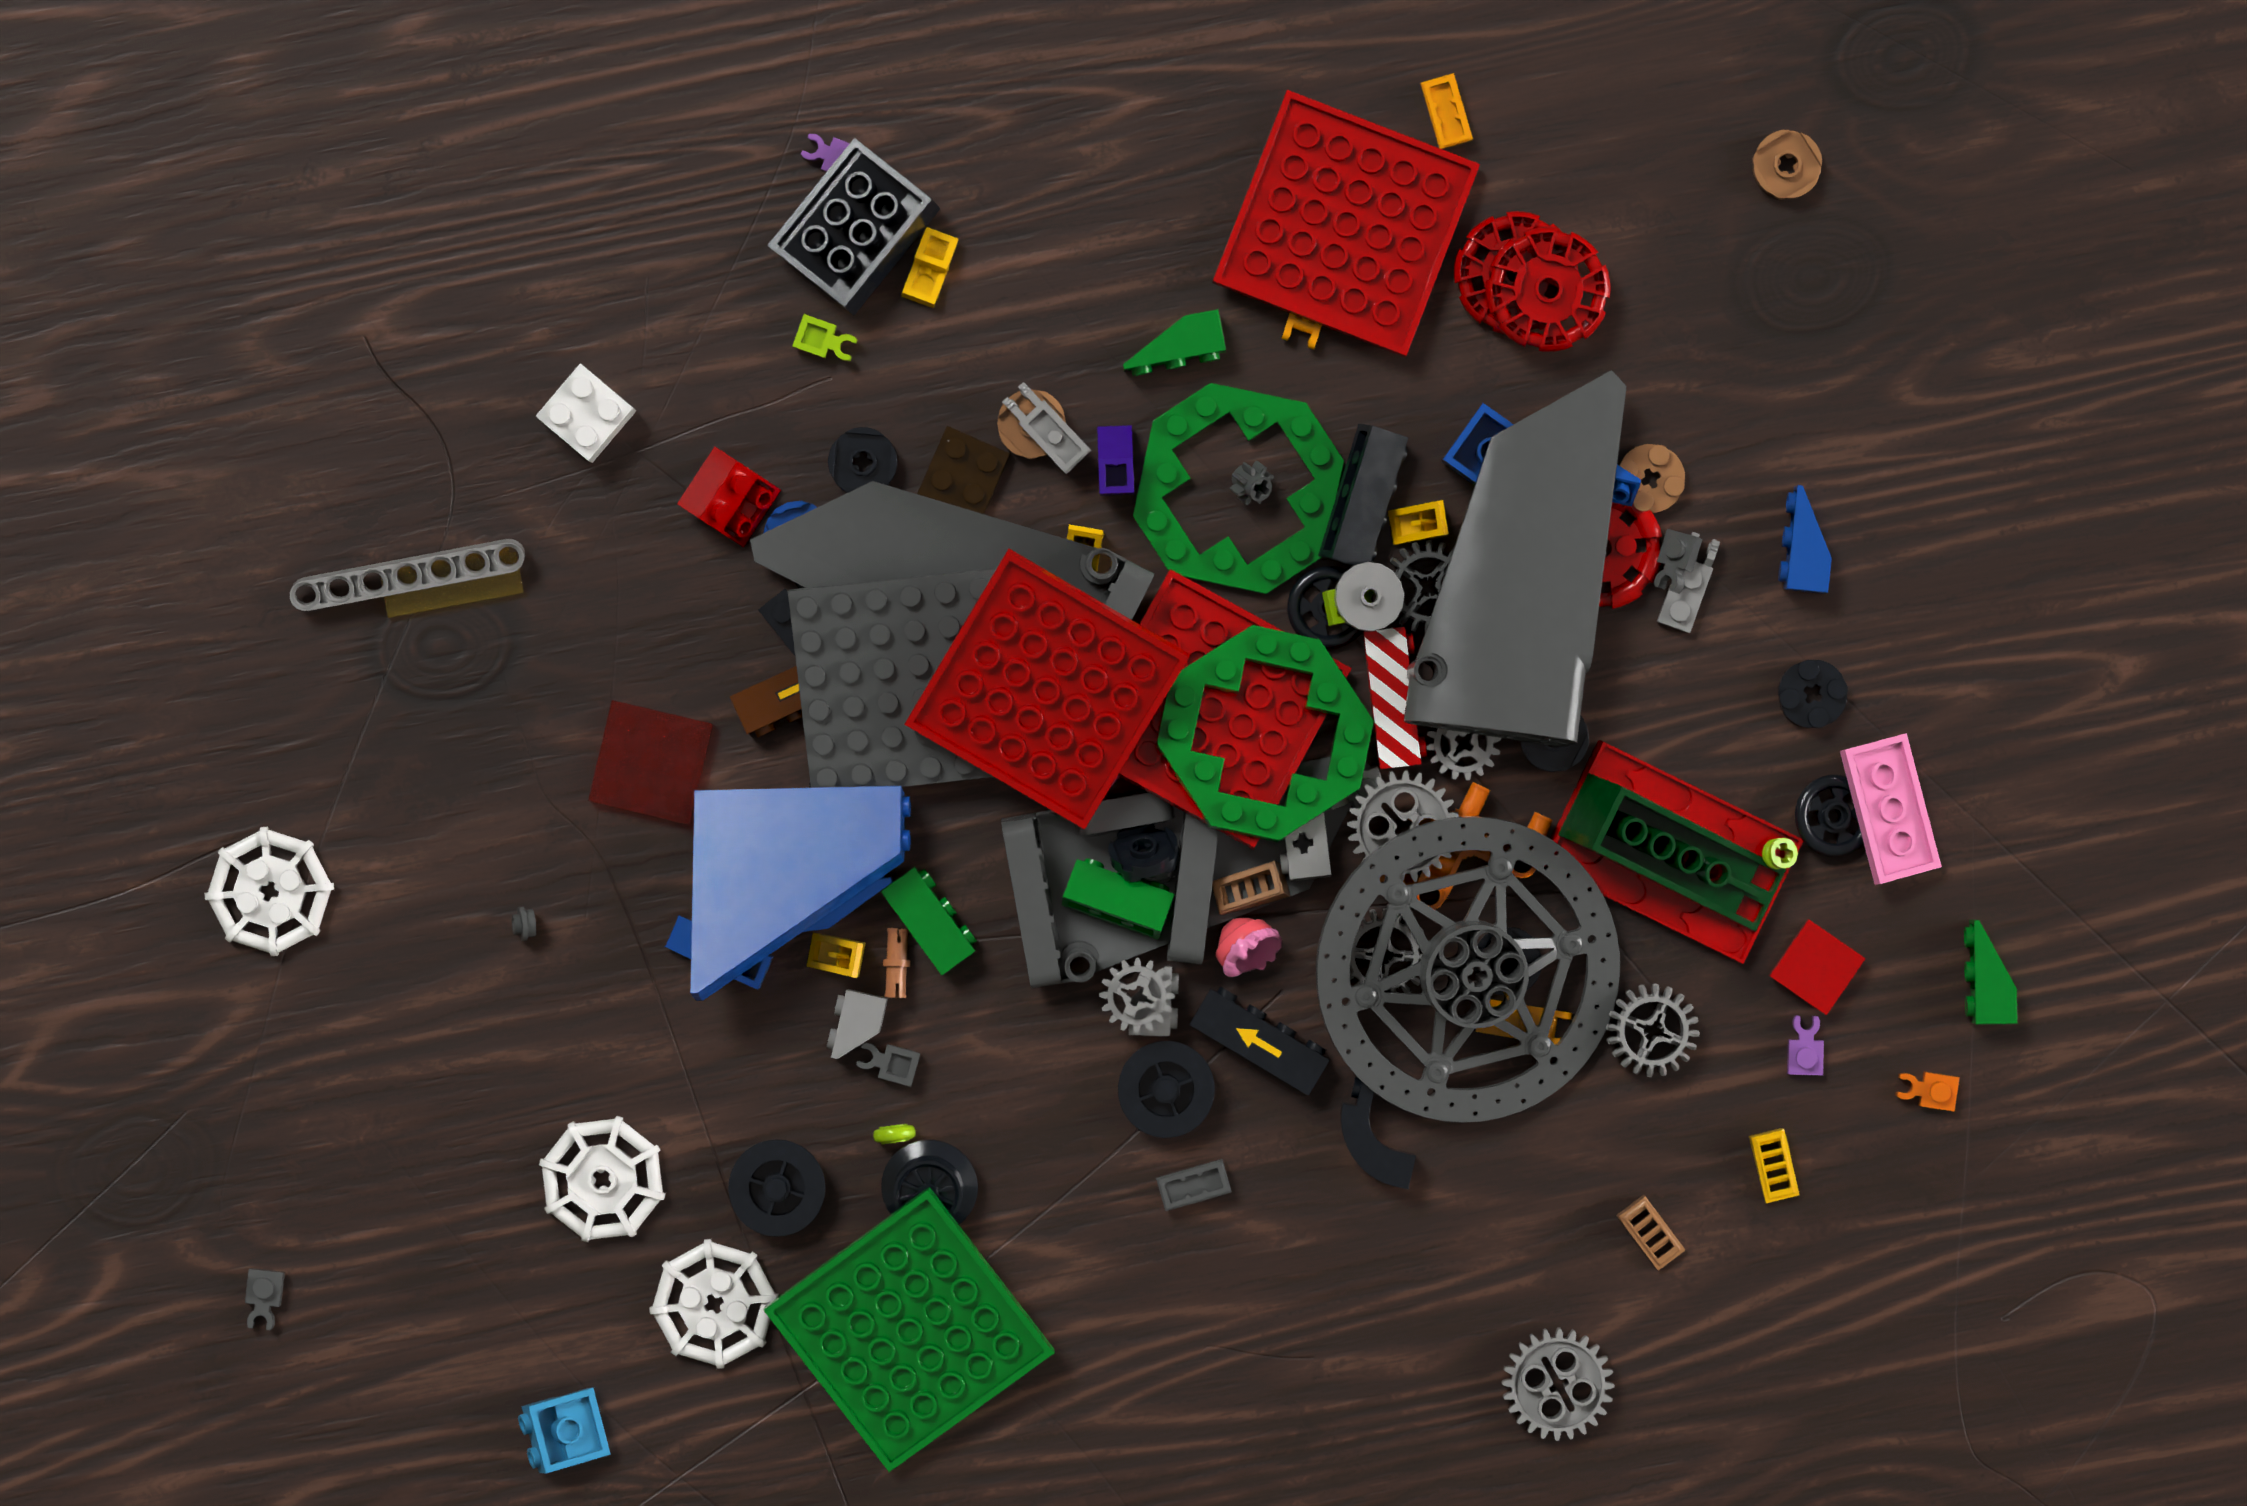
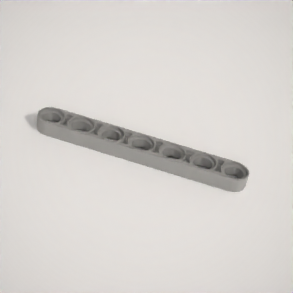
(391, 582)

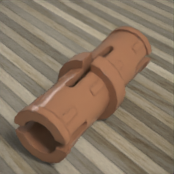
(896, 963)

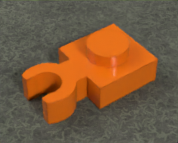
(1935, 1090)

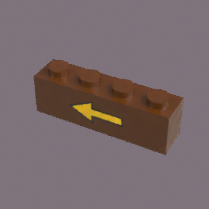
(769, 703)

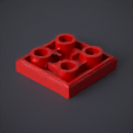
(1817, 967)

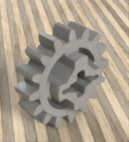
(1475, 753)
(1143, 980)

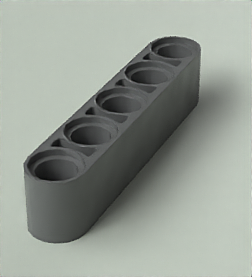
(1192, 892)

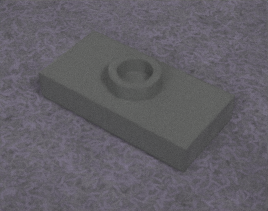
(1193, 1184)

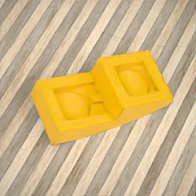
(929, 267)

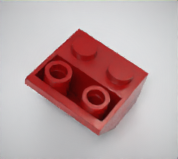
(729, 496)

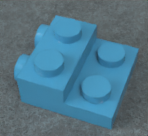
(564, 1431)

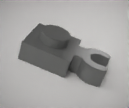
(1677, 554)
(895, 1064)
(264, 1291)

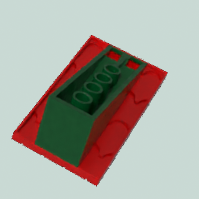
(1672, 851)

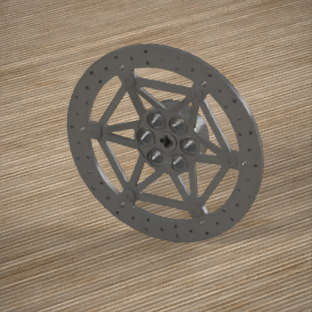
(1459, 966)

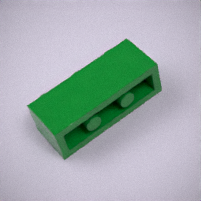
(1117, 901)
(930, 919)

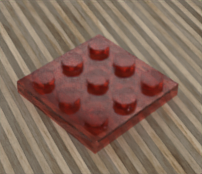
(650, 762)

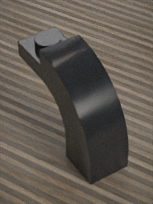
(1378, 1160)

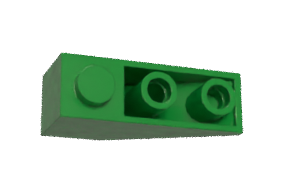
(1189, 338)
(1991, 987)

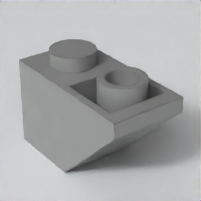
(1170, 1018)
(859, 1021)

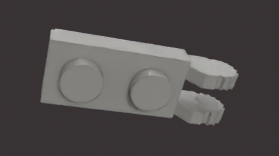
(1049, 431)
(1681, 609)

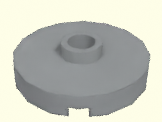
(1351, 601)

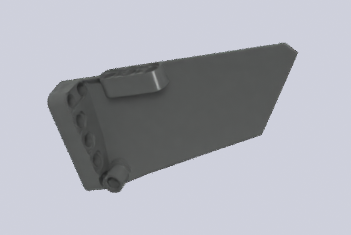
(900, 534)
(1526, 578)
(1044, 852)

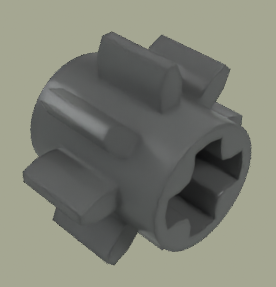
(1251, 482)

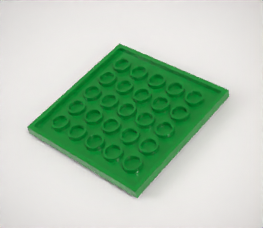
(909, 1329)

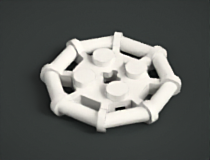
(251, 900)
(603, 1199)
(694, 1298)

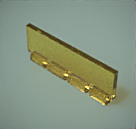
(454, 593)

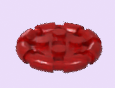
(1469, 267)
(1527, 295)
(1624, 555)

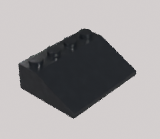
(854, 226)

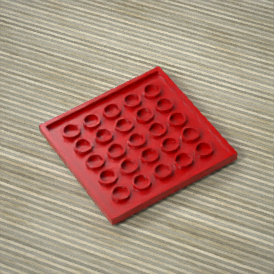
(1346, 223)
(1047, 688)
(1257, 731)

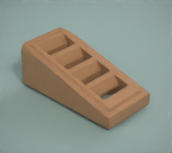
(1261, 872)
(1632, 1211)

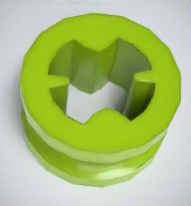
(1782, 844)

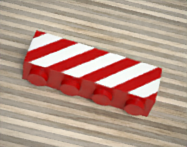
(1387, 667)

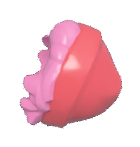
(1246, 946)

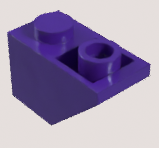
(1115, 460)

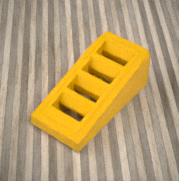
(1768, 1137)

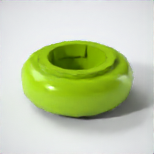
(894, 1133)

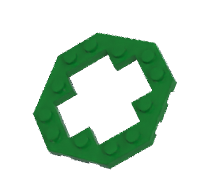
(1253, 415)
(1327, 693)

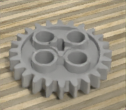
(1427, 805)
(1531, 1398)

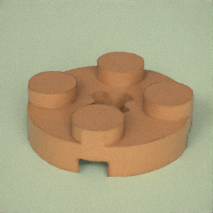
(1791, 145)
(1012, 433)
(1671, 474)

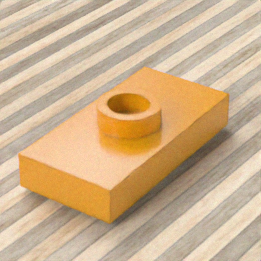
(1446, 111)

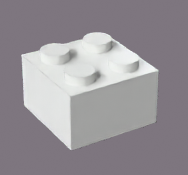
(586, 413)

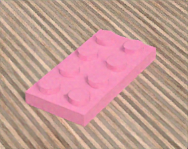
(1890, 809)

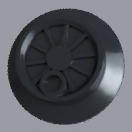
(1166, 1089)
(933, 1166)
(776, 1187)

